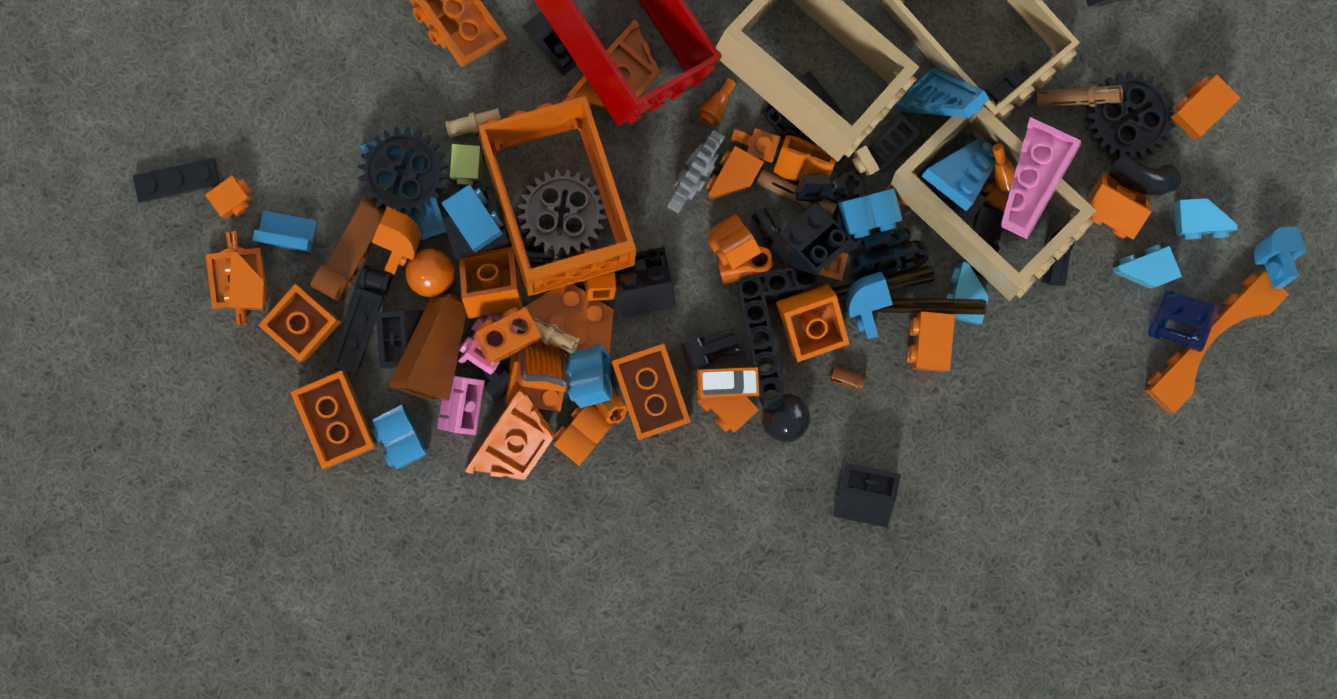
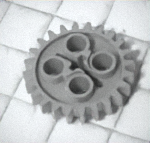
(691, 179)
(537, 211)

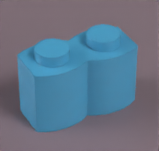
(870, 212)
(590, 376)
(399, 437)

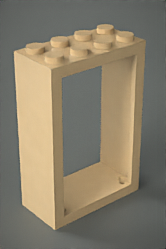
(1033, 12)
(799, 102)
(960, 235)

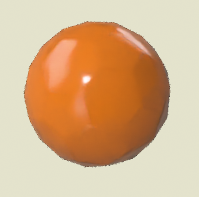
(430, 272)

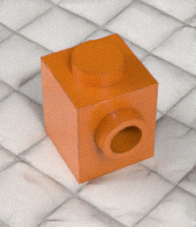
(230, 197)

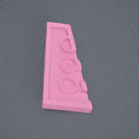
(1040, 169)

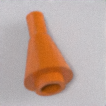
(713, 109)
(1003, 169)
(995, 197)

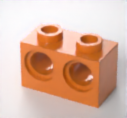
(510, 341)

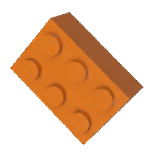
(651, 391)
(334, 419)

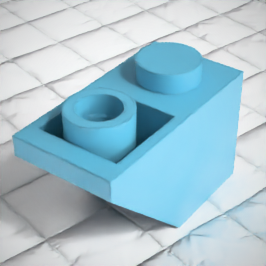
(1201, 217)
(1150, 270)
(967, 287)

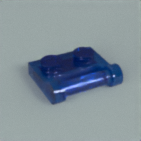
(1187, 312)

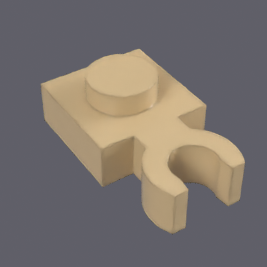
(864, 161)

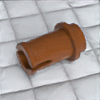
(848, 378)

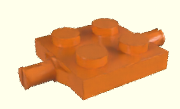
(219, 279)

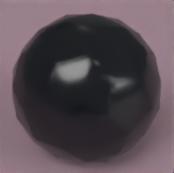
(788, 421)

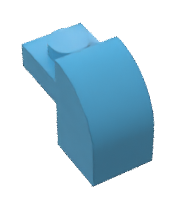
(1278, 255)
(866, 296)

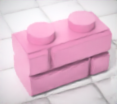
(463, 408)

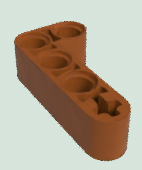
(349, 252)

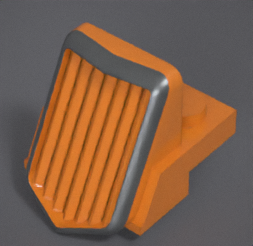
(541, 373)

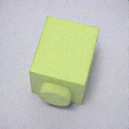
(466, 164)

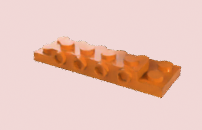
(460, 26)

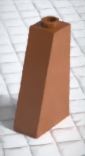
(433, 351)

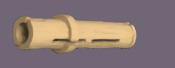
(552, 335)

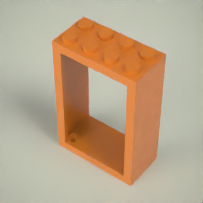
(541, 123)

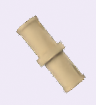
(470, 123)

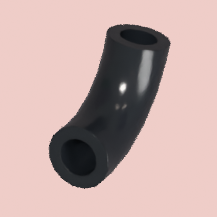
(1145, 179)

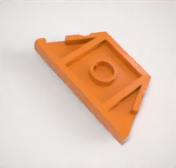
(632, 59)
(574, 315)
(514, 441)

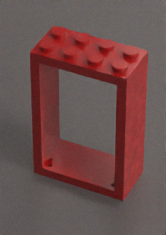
(676, 27)

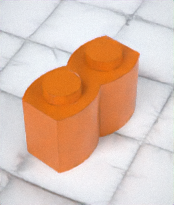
(802, 158)
(732, 242)
(582, 434)

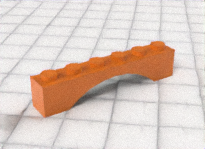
(1177, 381)

